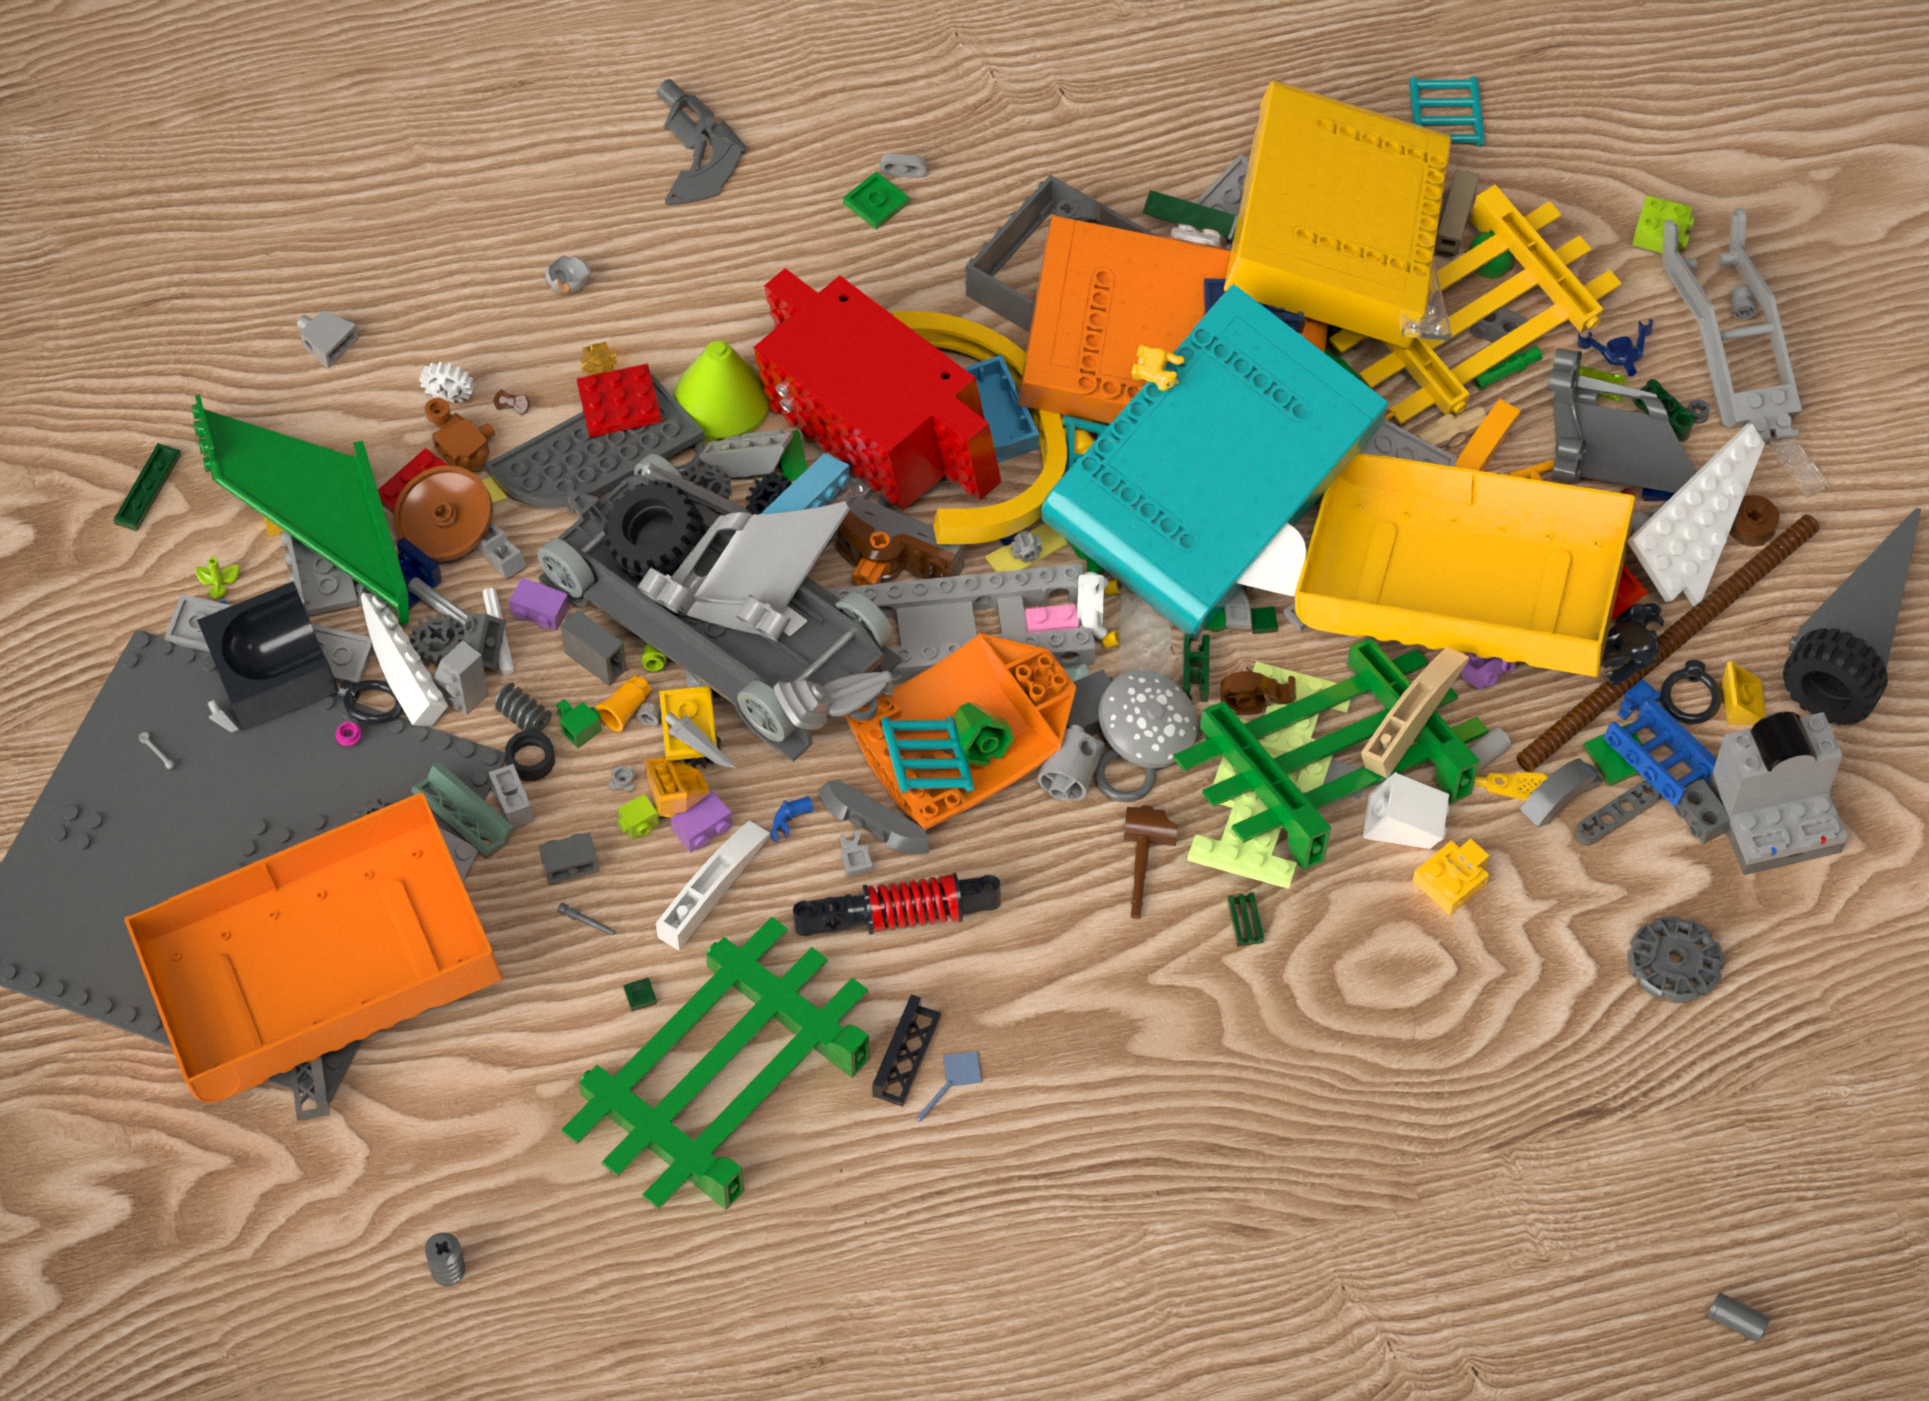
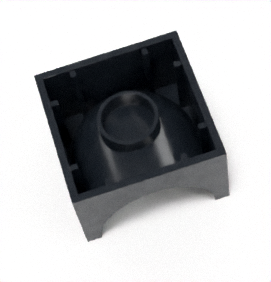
(268, 656)

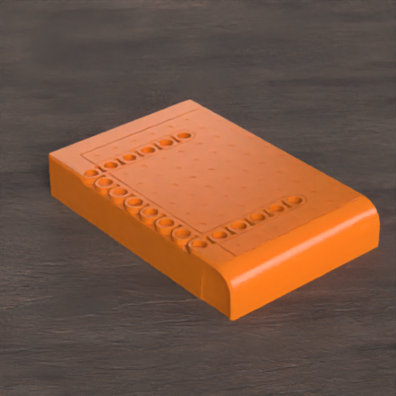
(1102, 299)
(311, 949)

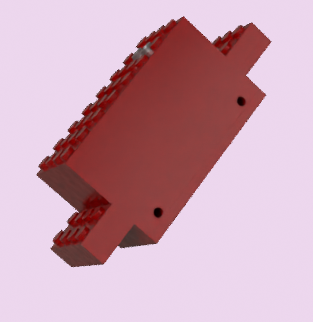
(873, 392)

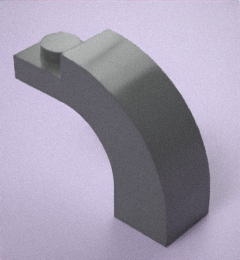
(1559, 789)

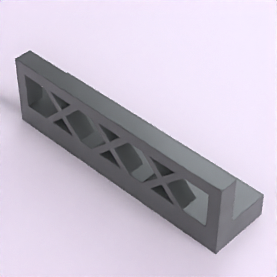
(318, 1086)

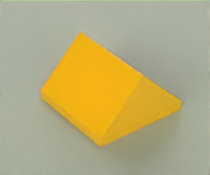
(1742, 696)

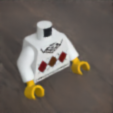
(1090, 605)

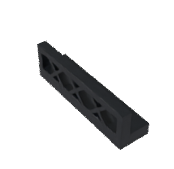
(898, 1045)

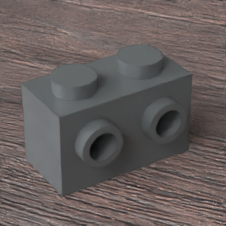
(485, 636)
(569, 858)

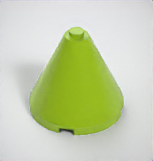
(722, 393)

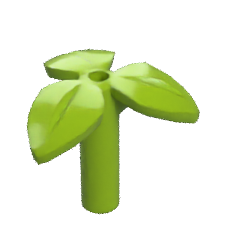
(214, 576)

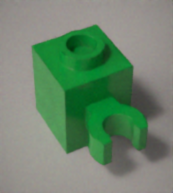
(578, 723)

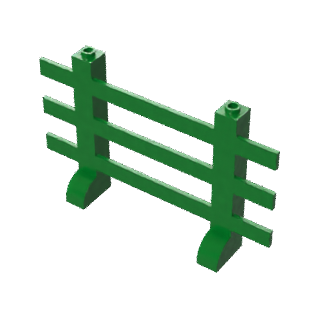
(1268, 776)
(773, 998)

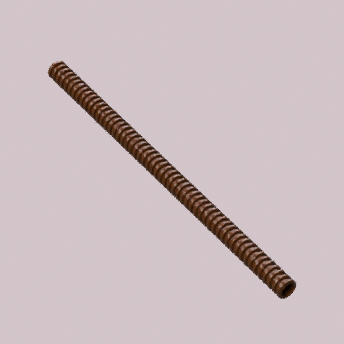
(1670, 641)

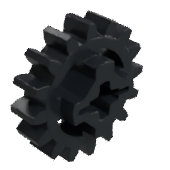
(766, 492)

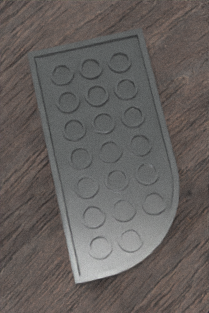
(570, 460)

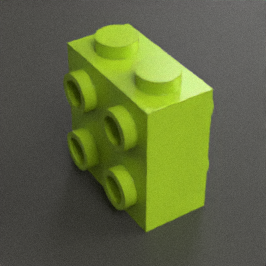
(1651, 223)

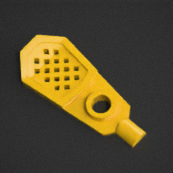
(1512, 784)

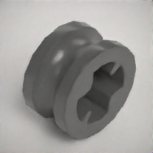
(1705, 409)

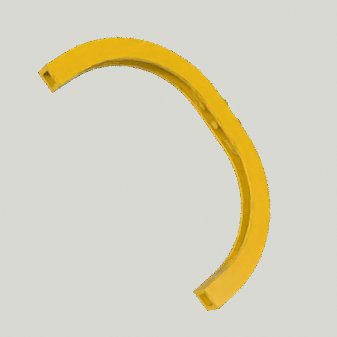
(1014, 515)

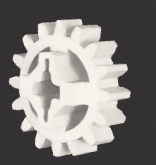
(446, 382)

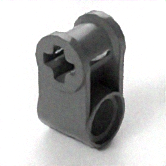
(1080, 210)

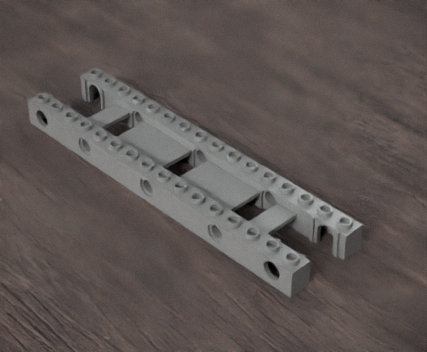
(939, 618)

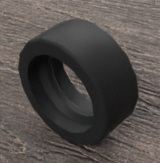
(530, 738)

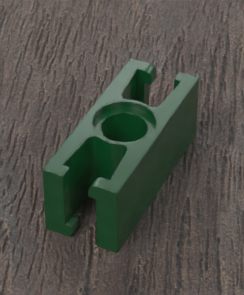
(1196, 659)

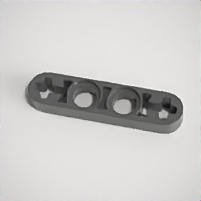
(1615, 810)

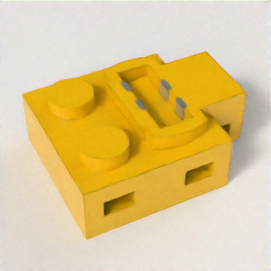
(1453, 874)

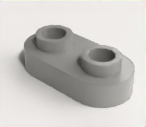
(903, 165)

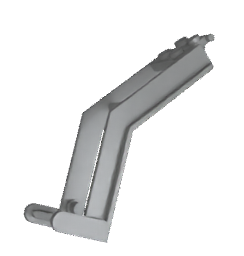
(1766, 407)

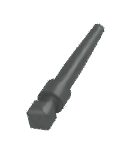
(575, 914)

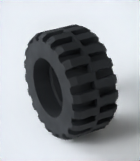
(638, 509)
(1835, 676)

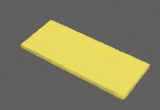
(1004, 560)

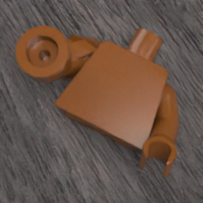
(459, 439)

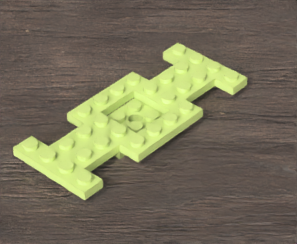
(1255, 857)

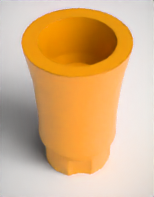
(623, 703)

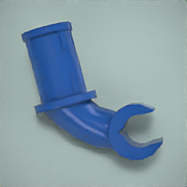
(786, 812)

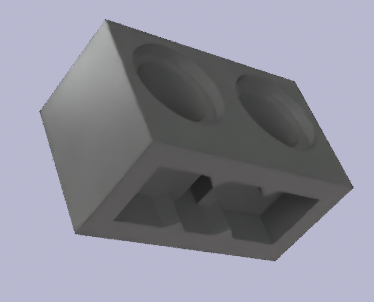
(1498, 324)
(1708, 809)

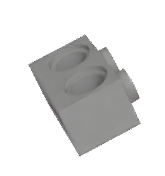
(511, 796)

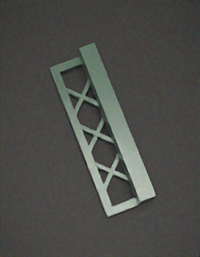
(467, 808)

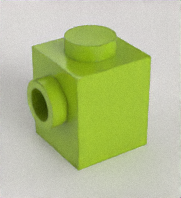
(637, 817)

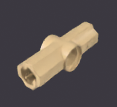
(1452, 428)

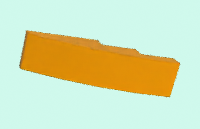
(1488, 437)

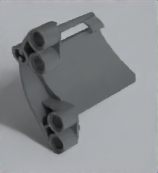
(1611, 441)

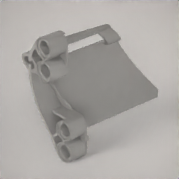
(754, 572)

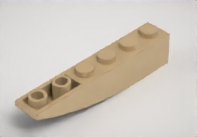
(1412, 712)

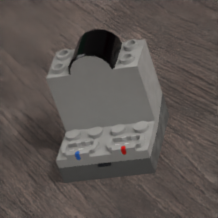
(1778, 791)

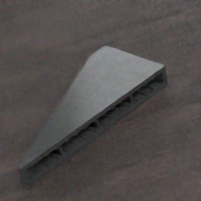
(1871, 595)

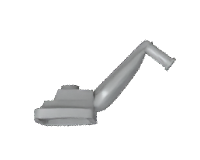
(810, 703)

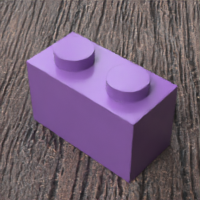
(539, 604)
(702, 822)

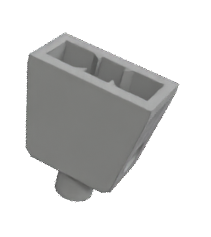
(327, 336)

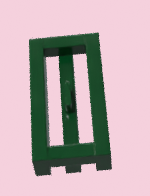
(1242, 900)

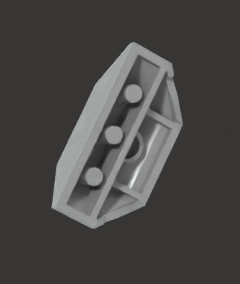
(748, 453)

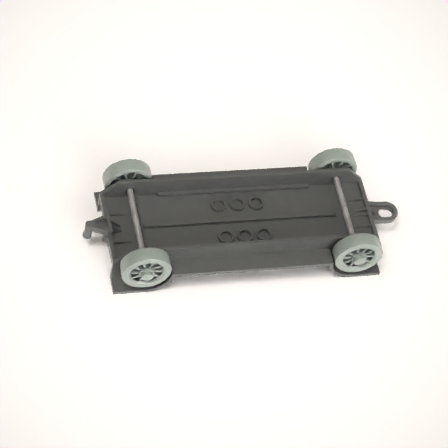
(743, 667)

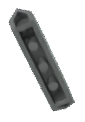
(874, 817)

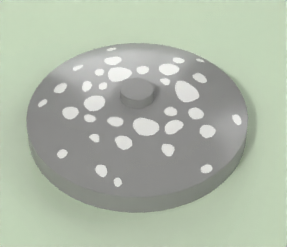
(1147, 718)

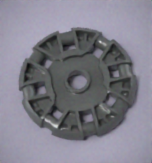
(1678, 973)

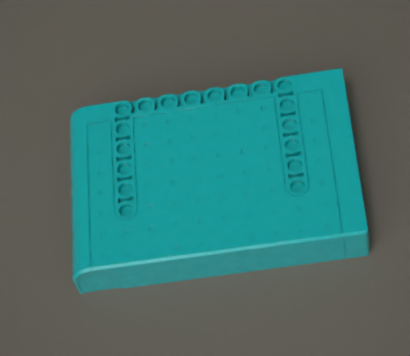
(1217, 465)

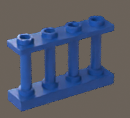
(1675, 737)

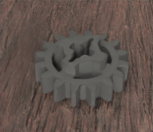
(710, 480)
(437, 639)

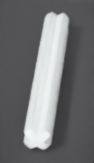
(493, 608)

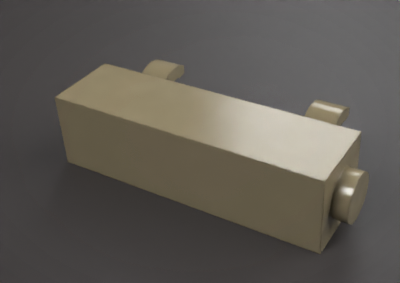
(1457, 212)

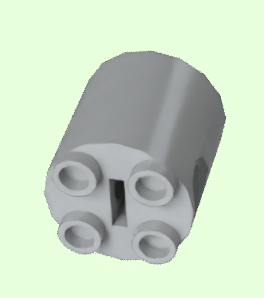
(1071, 768)

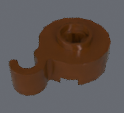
(1755, 521)
(1252, 690)

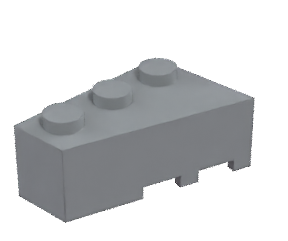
(462, 678)

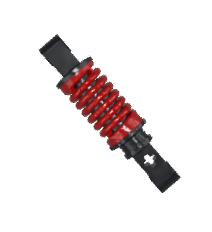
(899, 903)

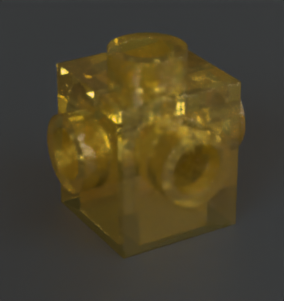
(597, 359)

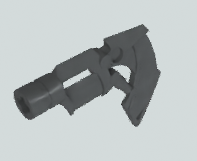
(706, 180)

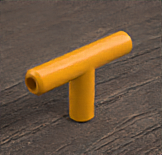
(1534, 471)

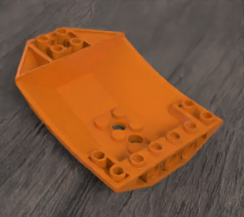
(997, 673)

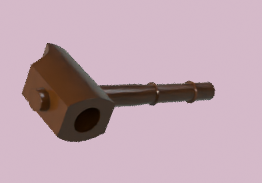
(1146, 827)

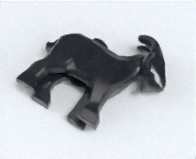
(1632, 642)

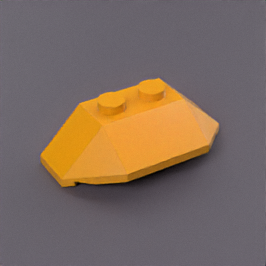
(674, 785)

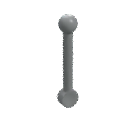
(145, 738)

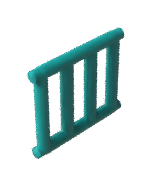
(1474, 102)
(900, 764)

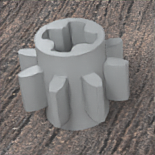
(1026, 546)

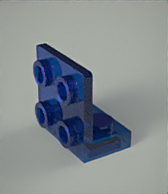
(419, 565)

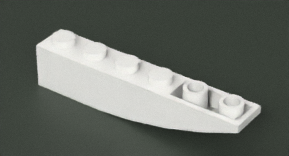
(402, 664)
(709, 885)

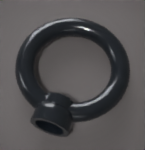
(1693, 672)
(350, 692)

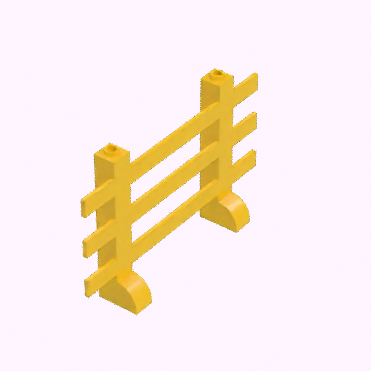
(1542, 267)

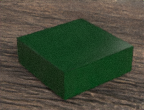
(1264, 620)
(639, 994)

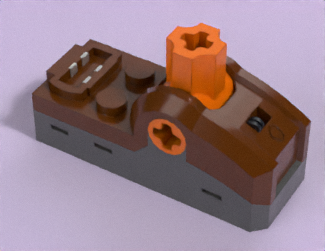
(888, 542)

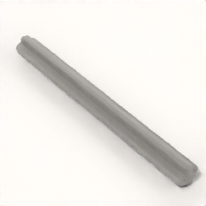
(692, 490)

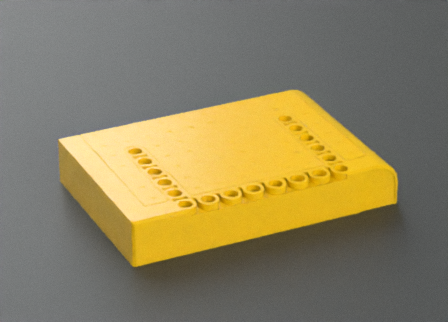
(1331, 207)
(1442, 563)

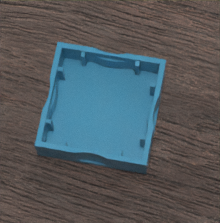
(1009, 423)

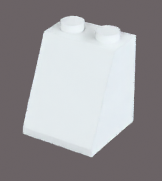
(1406, 813)

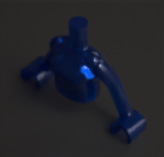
(1620, 350)

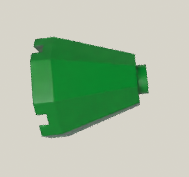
(982, 734)

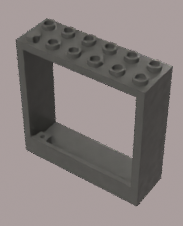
(1010, 237)

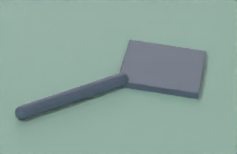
(959, 1070)

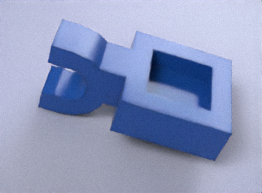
(1636, 698)

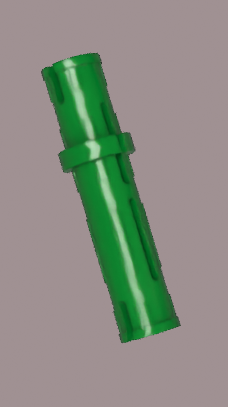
(1515, 364)

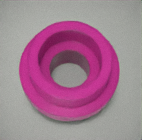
(348, 728)

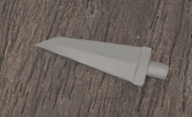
(691, 735)

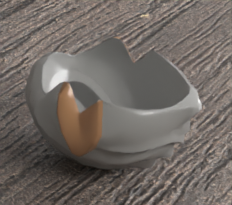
(567, 274)

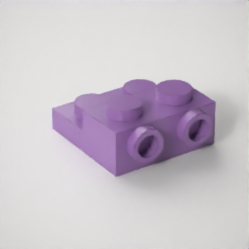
(1484, 671)

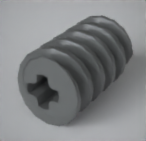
(521, 709)
(445, 1258)

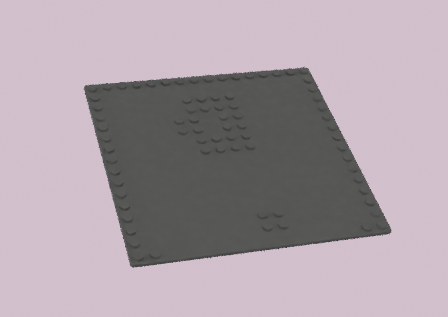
(130, 833)

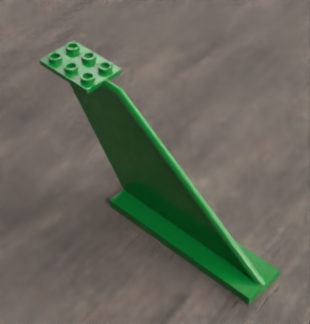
(309, 493)

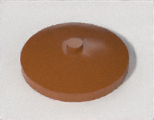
(444, 512)

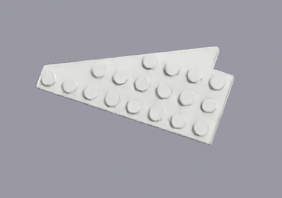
(1690, 530)

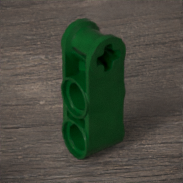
(1679, 416)

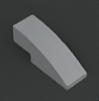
(500, 552)

